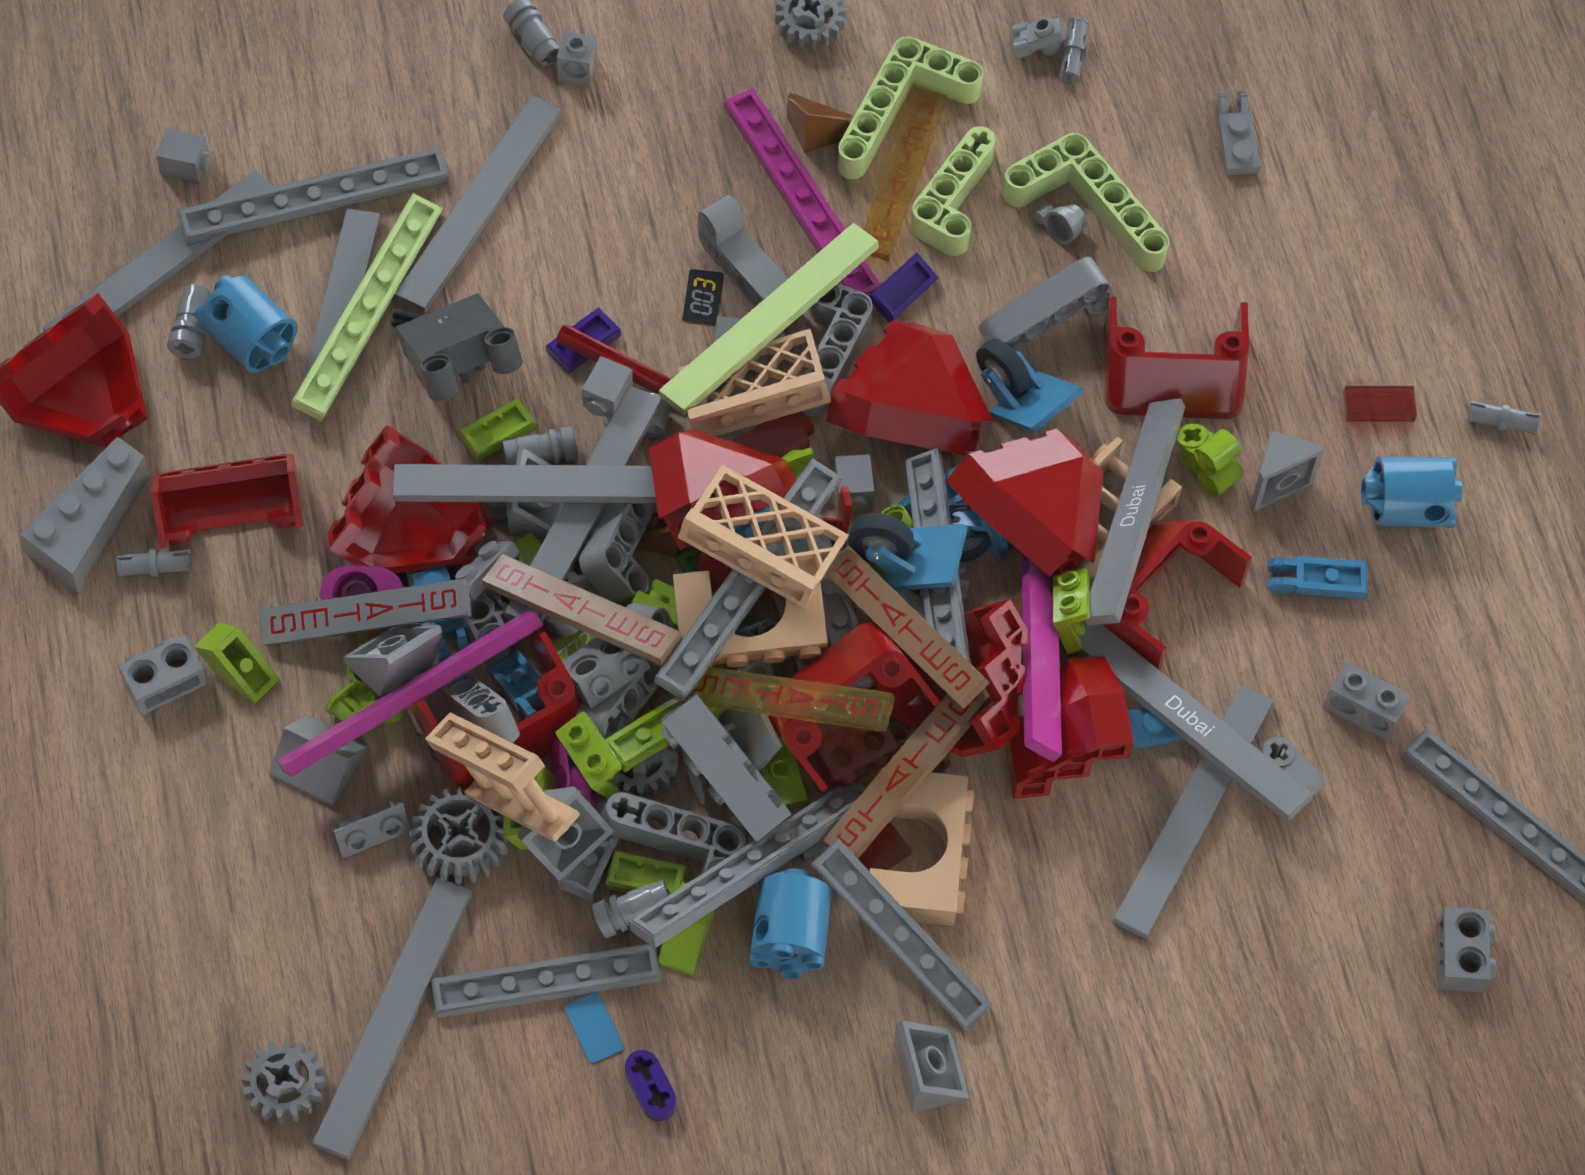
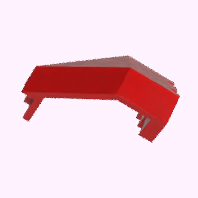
(76, 378)
(912, 392)
(688, 463)
(1037, 497)
(403, 533)
(995, 651)
(1092, 729)

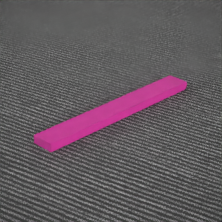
(792, 180)
(1041, 664)
(409, 693)

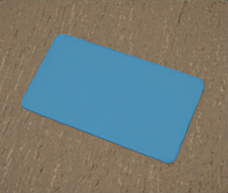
(594, 1027)

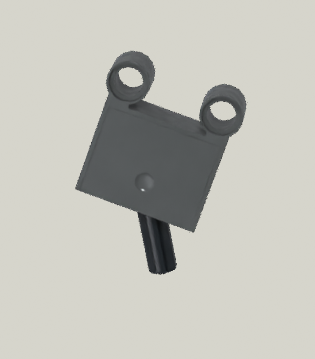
(454, 343)

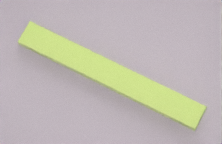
(366, 307)
(768, 319)

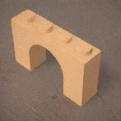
(797, 633)
(933, 893)

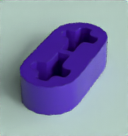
(643, 1089)

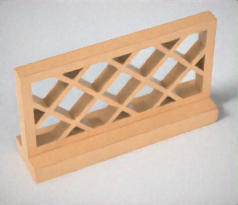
(766, 402)
(750, 554)

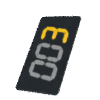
(702, 296)

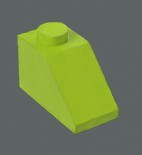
(237, 661)
(685, 948)

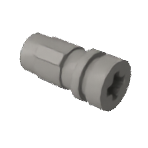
(535, 35)
(186, 334)
(548, 446)
(619, 911)

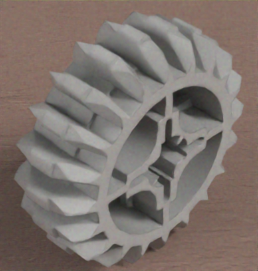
(445, 860)

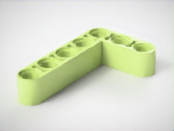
(917, 70)
(1094, 192)

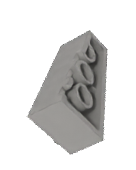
(86, 514)
(725, 766)

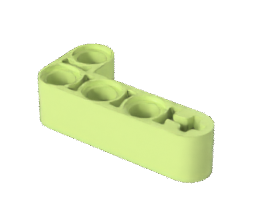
(957, 185)

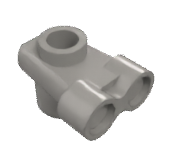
(1041, 35)

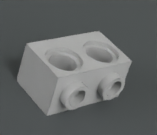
(602, 670)
(166, 682)
(1366, 701)
(1457, 949)

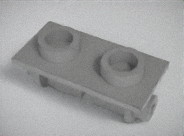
(382, 825)

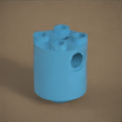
(247, 323)
(1412, 491)
(791, 923)

